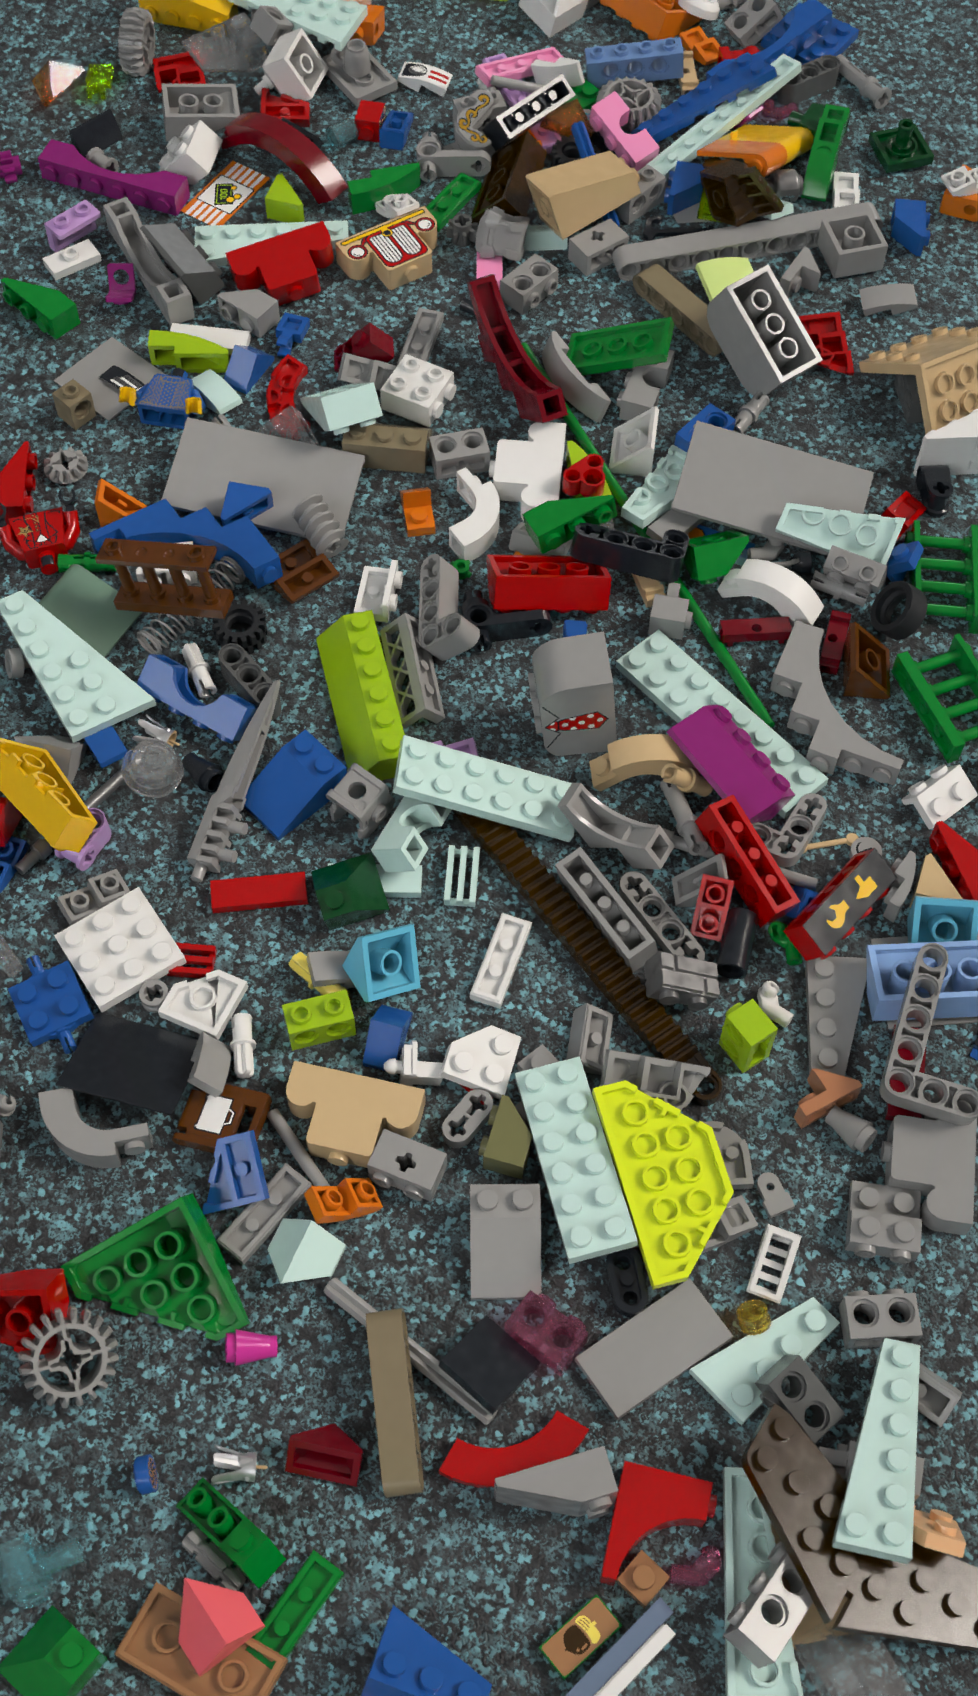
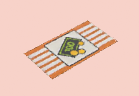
(225, 194)

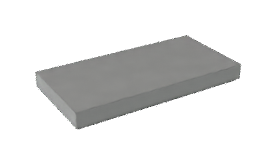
(653, 1349)

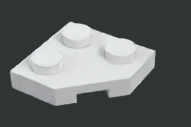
(204, 1003)
(482, 1060)

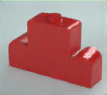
(284, 263)

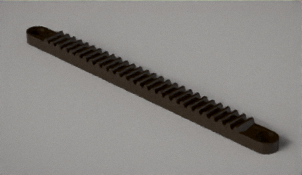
(588, 947)

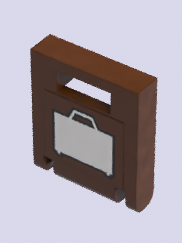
(213, 1118)

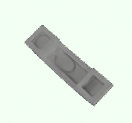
(585, 397)

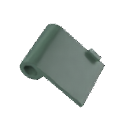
(88, 609)

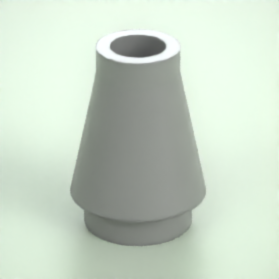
(852, 1129)

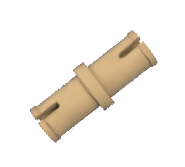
(686, 779)

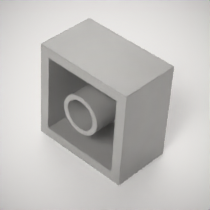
(852, 244)

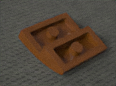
(303, 572)

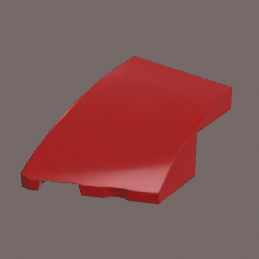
(177, 70)
(829, 340)

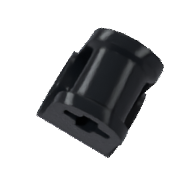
(934, 488)

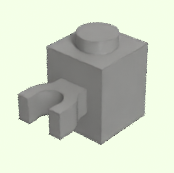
(670, 613)

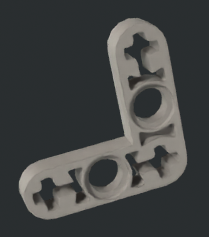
(778, 841)

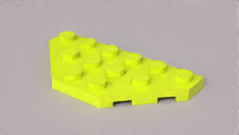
(667, 1176)

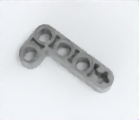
(441, 627)

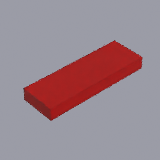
(258, 892)

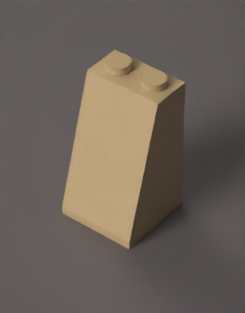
(582, 191)

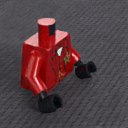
(42, 535)

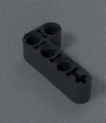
(631, 552)

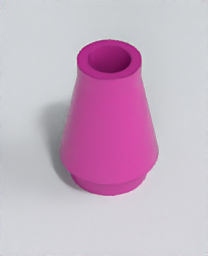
(248, 1347)

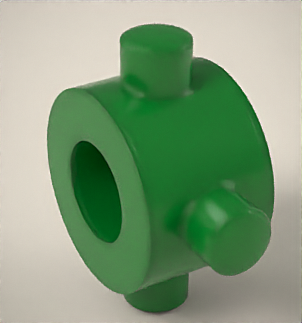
(463, 568)

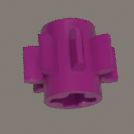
(9, 167)

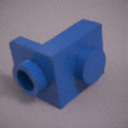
(903, 559)

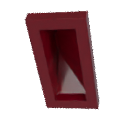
(325, 1455)

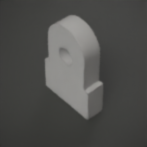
(776, 1200)

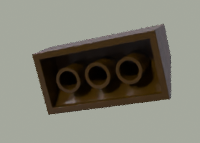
(506, 181)

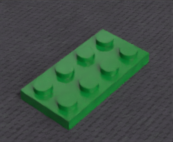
(621, 346)

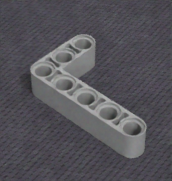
(915, 1041)

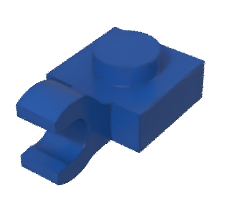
(289, 330)

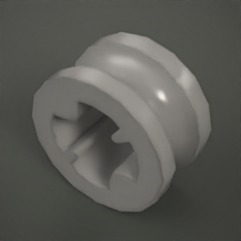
(152, 987)

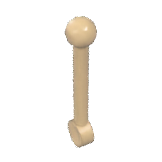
(850, 838)

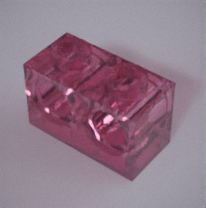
(539, 1339)

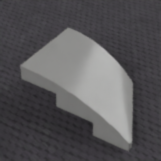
(654, 1076)

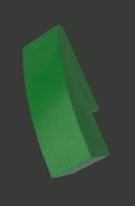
(382, 182)

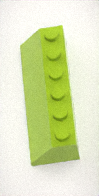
(361, 694)

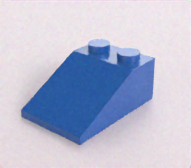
(293, 784)

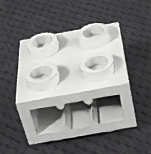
(417, 390)

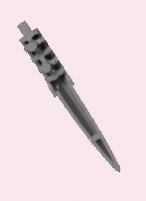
(224, 806)

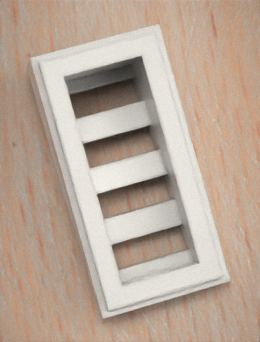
(785, 1237)

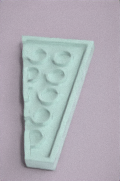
(326, 19)

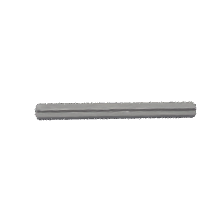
(419, 1356)

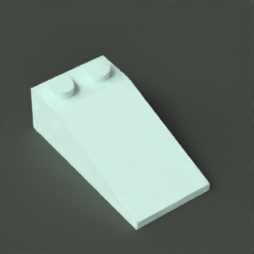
(344, 406)

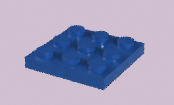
(834, 43)

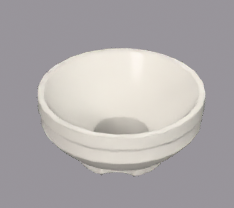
(701, 8)

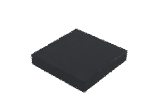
(489, 1364)

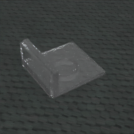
(289, 425)

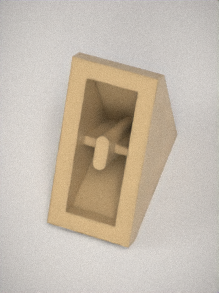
(933, 881)

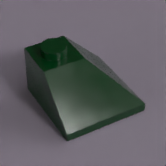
(350, 891)

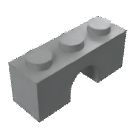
(639, 393)

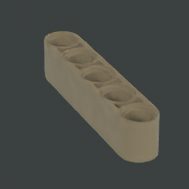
(677, 301)
(394, 1403)

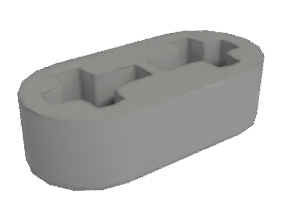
(461, 1114)

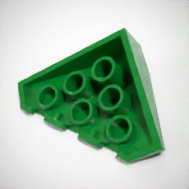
(164, 1269)

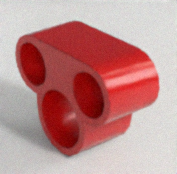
(580, 475)

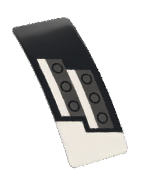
(121, 378)

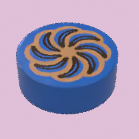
(145, 1474)

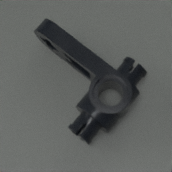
(502, 626)

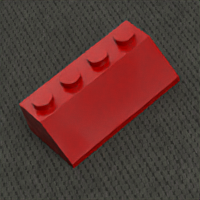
(547, 583)

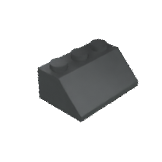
(185, 260)

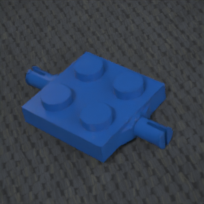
(51, 1004)

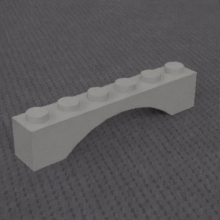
(165, 288)

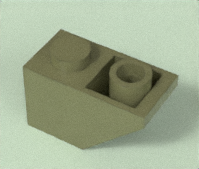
(509, 1141)

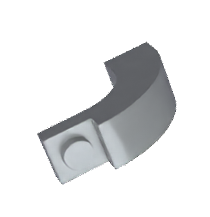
(85, 1143)

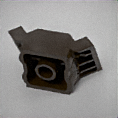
(737, 192)

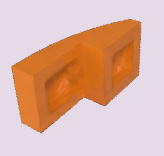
(704, 49)

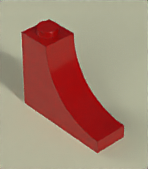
(651, 1502)

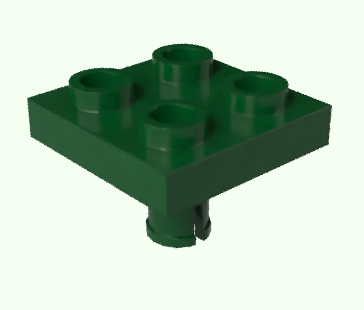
(901, 147)

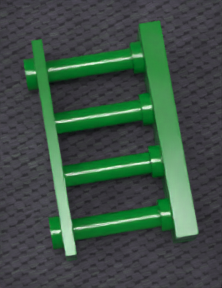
(968, 567)
(924, 700)

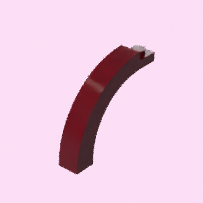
(291, 148)

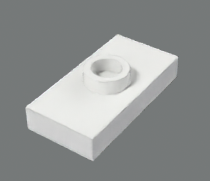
(72, 259)

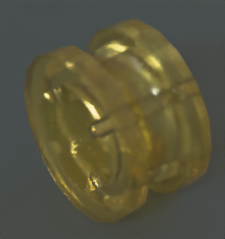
(753, 1317)

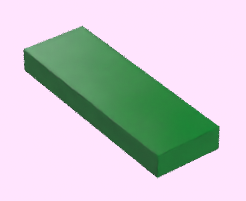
(453, 198)
(297, 1607)

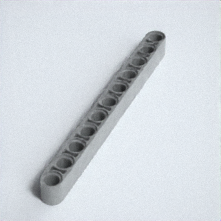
(744, 241)

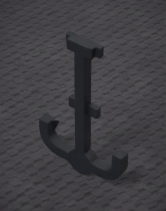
(650, 233)

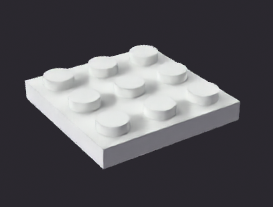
(120, 949)

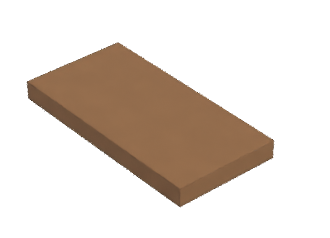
(154, 1650)

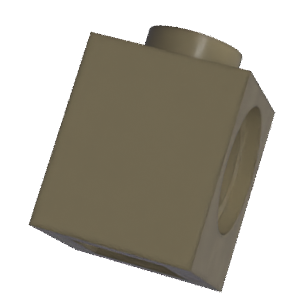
(74, 404)

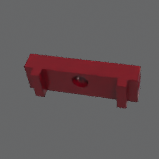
(754, 630)
(832, 651)

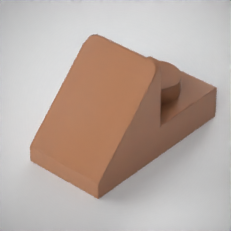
(828, 1092)

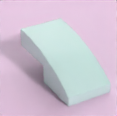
(216, 392)

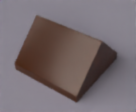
(865, 665)

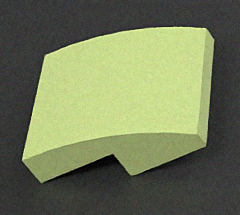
(722, 272)

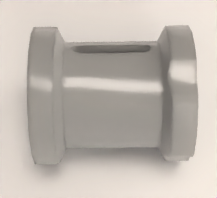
(98, 158)

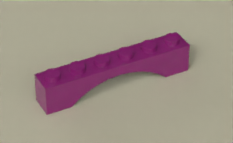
(156, 190)

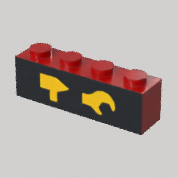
(840, 905)

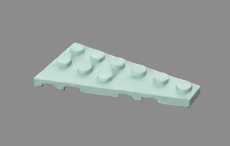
(75, 677)

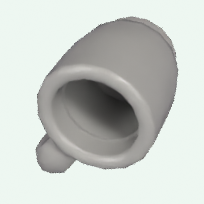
(356, 58)

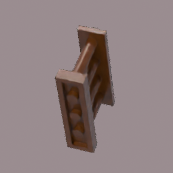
(165, 598)

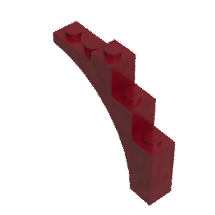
(534, 394)

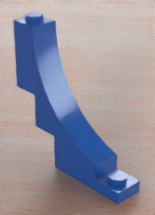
(236, 540)

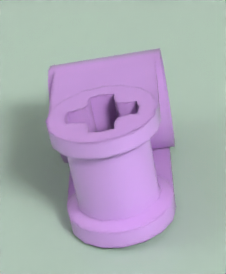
(92, 846)

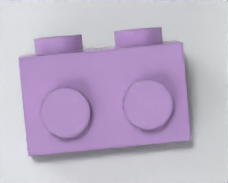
(71, 225)

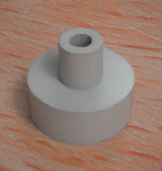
(15, 663)

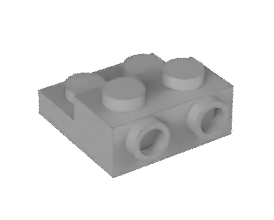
(855, 569)
(884, 1222)

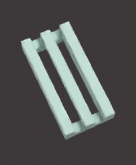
(463, 853)

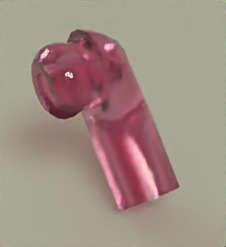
(777, 112)
(700, 1572)

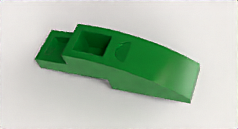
(825, 152)

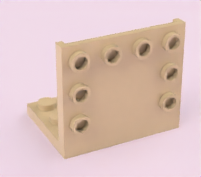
(943, 369)

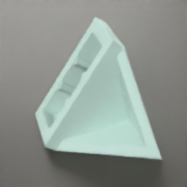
(304, 1251)

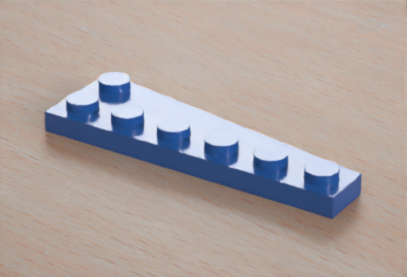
(739, 75)

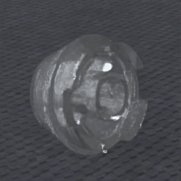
(152, 768)

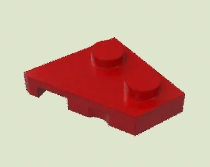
(287, 107)

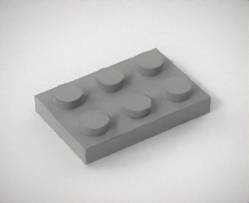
(370, 87)

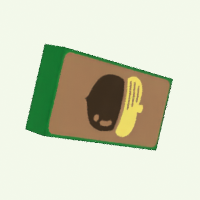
(580, 1637)

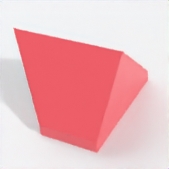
(214, 1623)

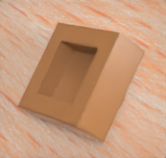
(643, 1579)

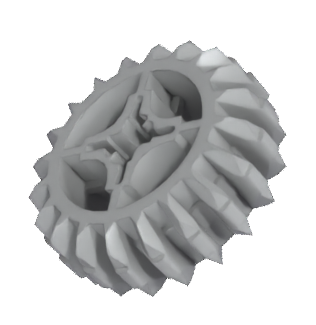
(136, 41)
(638, 95)
(53, 1362)

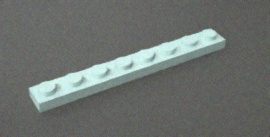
(724, 118)

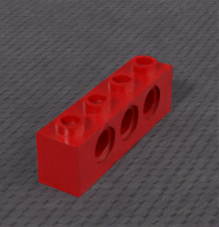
(747, 860)

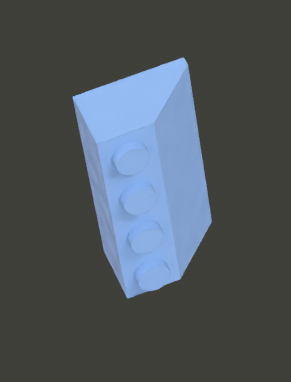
(890, 969)

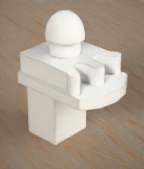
(414, 1071)

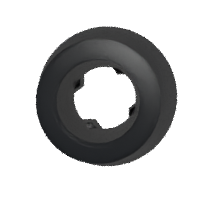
(203, 772)

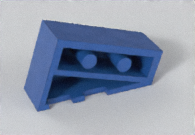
(418, 1665)

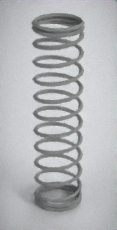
(155, 640)

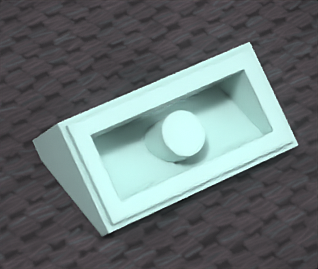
(543, 238)

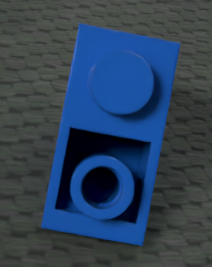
(685, 187)
(910, 224)

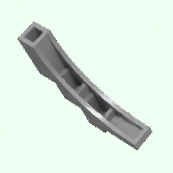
(813, 713)

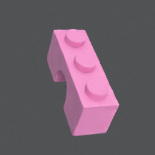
(608, 118)

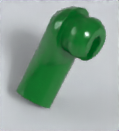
(776, 933)

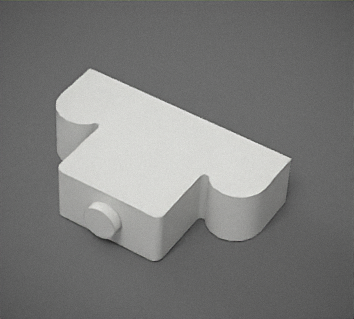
(531, 468)

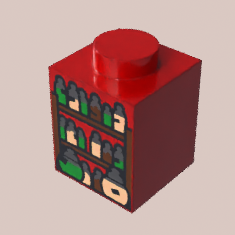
(369, 120)

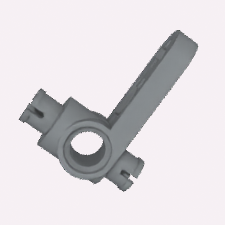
(448, 163)

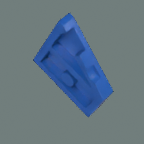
(236, 1174)

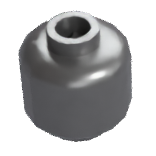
(786, 184)

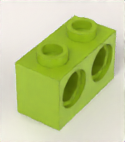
(319, 1019)
(747, 1035)

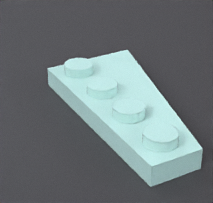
(658, 490)
(859, 533)
(734, 1370)

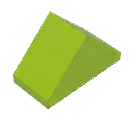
(283, 203)

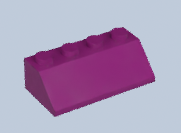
(732, 762)

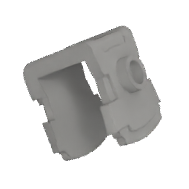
(501, 234)
(369, 809)

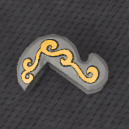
(471, 118)

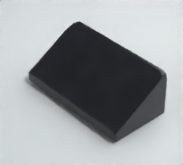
(97, 132)

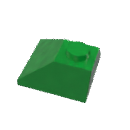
(714, 554)
(52, 1659)

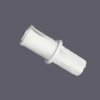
(198, 670)
(242, 1045)

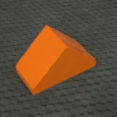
(114, 503)

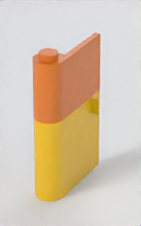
(762, 146)

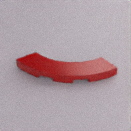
(284, 384)
(481, 1465)

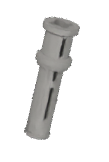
(867, 85)

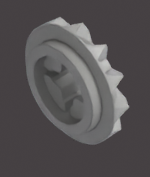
(57, 473)

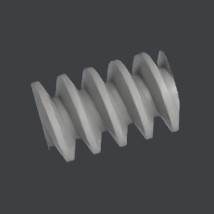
(319, 527)

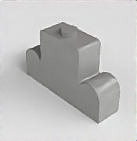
(939, 1163)

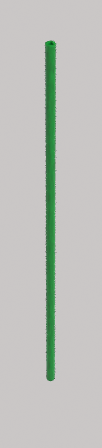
(698, 616)

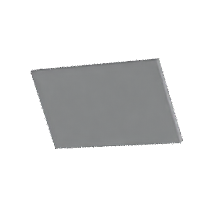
(292, 470)
(750, 480)

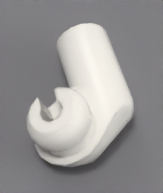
(769, 1004)

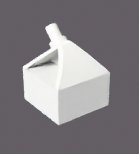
(553, 14)
(293, 67)

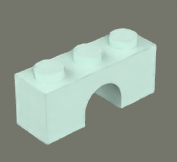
(400, 843)

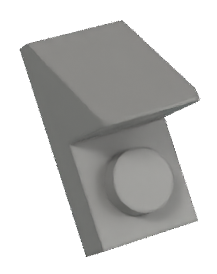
(801, 273)

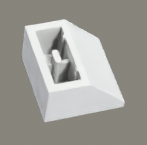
(192, 152)

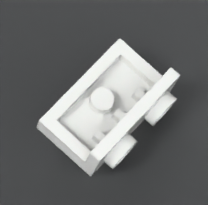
(378, 591)
(941, 794)

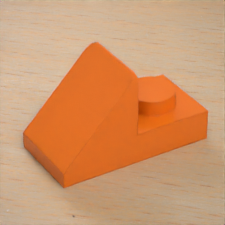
(418, 511)

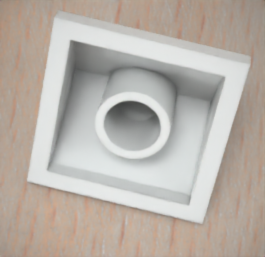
(635, 444)

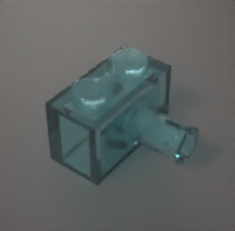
(29, 1570)

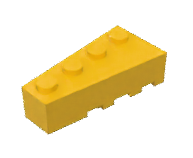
(190, 13)
(44, 795)

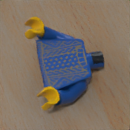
(165, 400)

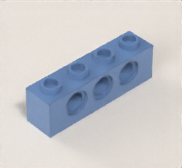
(643, 59)

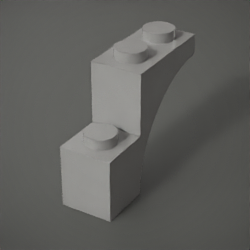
(601, 827)

